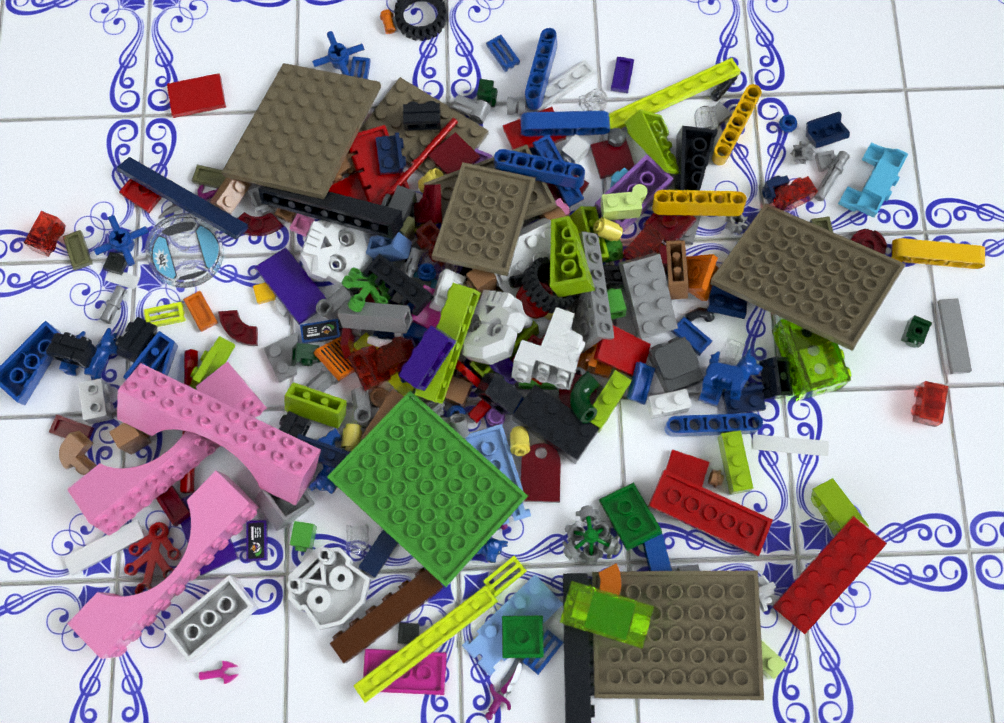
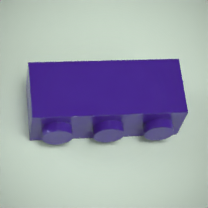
(427, 358)

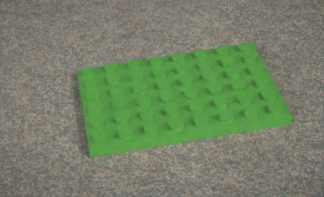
(427, 488)

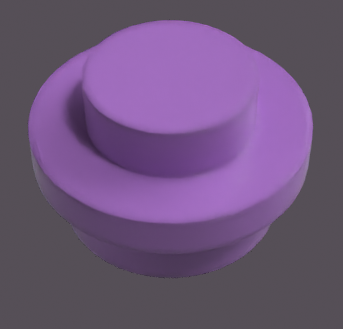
(494, 418)

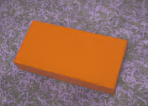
(200, 311)

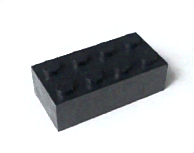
(554, 424)

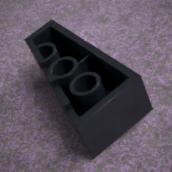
(692, 156)

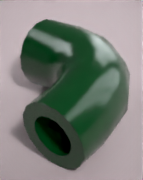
(580, 397)

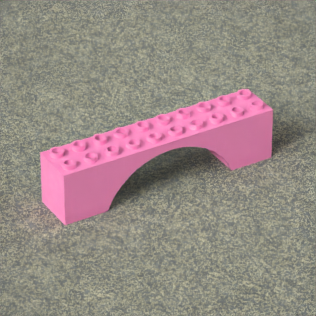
(274, 458)
(116, 495)
(113, 620)

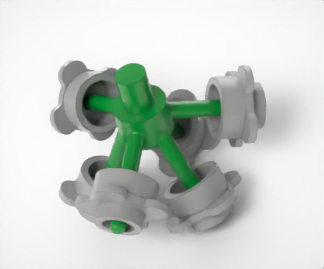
(600, 530)

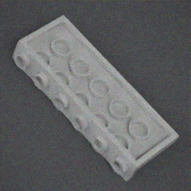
(592, 308)

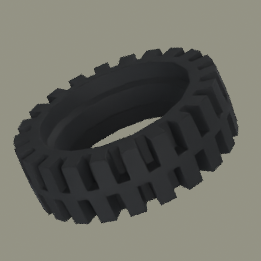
(421, 31)
(538, 293)

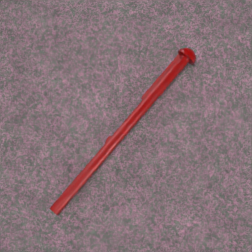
(417, 162)

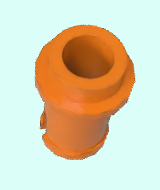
(387, 18)

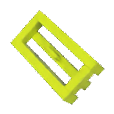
(179, 305)
(500, 569)

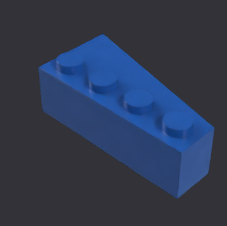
(27, 364)

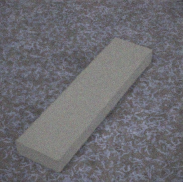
(954, 336)

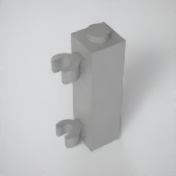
(377, 318)

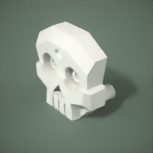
(351, 254)
(494, 327)
(340, 599)

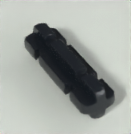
(722, 88)

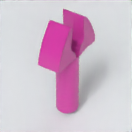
(220, 673)

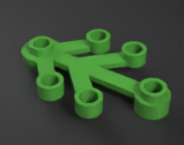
(357, 301)

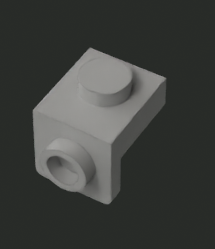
(254, 195)

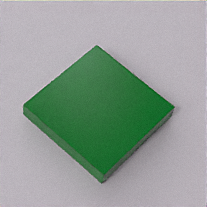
(522, 637)

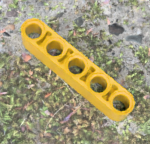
(739, 117)
(699, 203)
(938, 253)

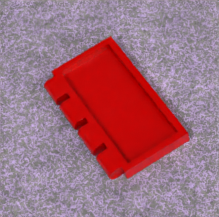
(367, 160)

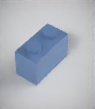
(391, 249)

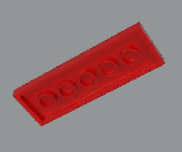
(710, 513)
(829, 574)

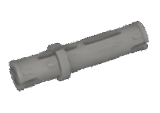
(835, 169)
(410, 268)

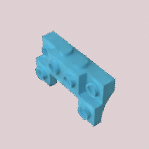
(877, 188)

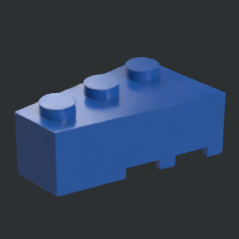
(157, 355)

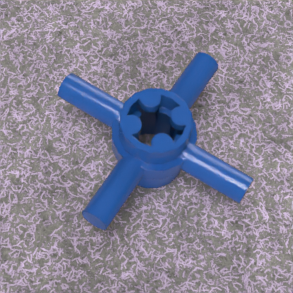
(335, 50)
(121, 235)

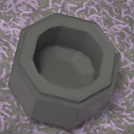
(616, 137)

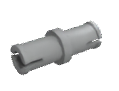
(113, 304)

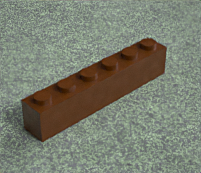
(385, 616)

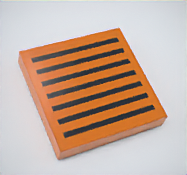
(333, 359)

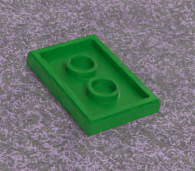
(630, 516)

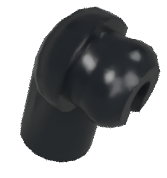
(700, 312)

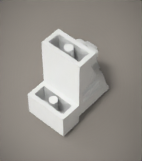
(556, 357)

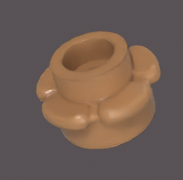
(715, 478)

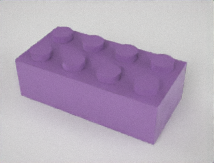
(646, 173)

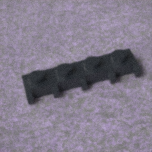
(399, 283)

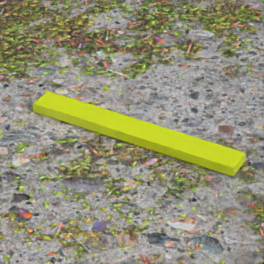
(676, 92)
(425, 644)

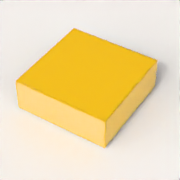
(263, 293)

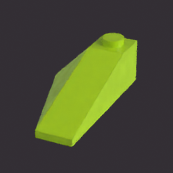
(651, 135)

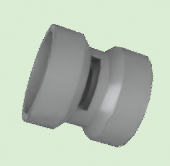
(511, 105)

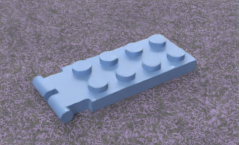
(494, 447)
(530, 600)

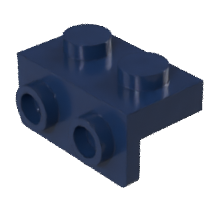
(826, 130)

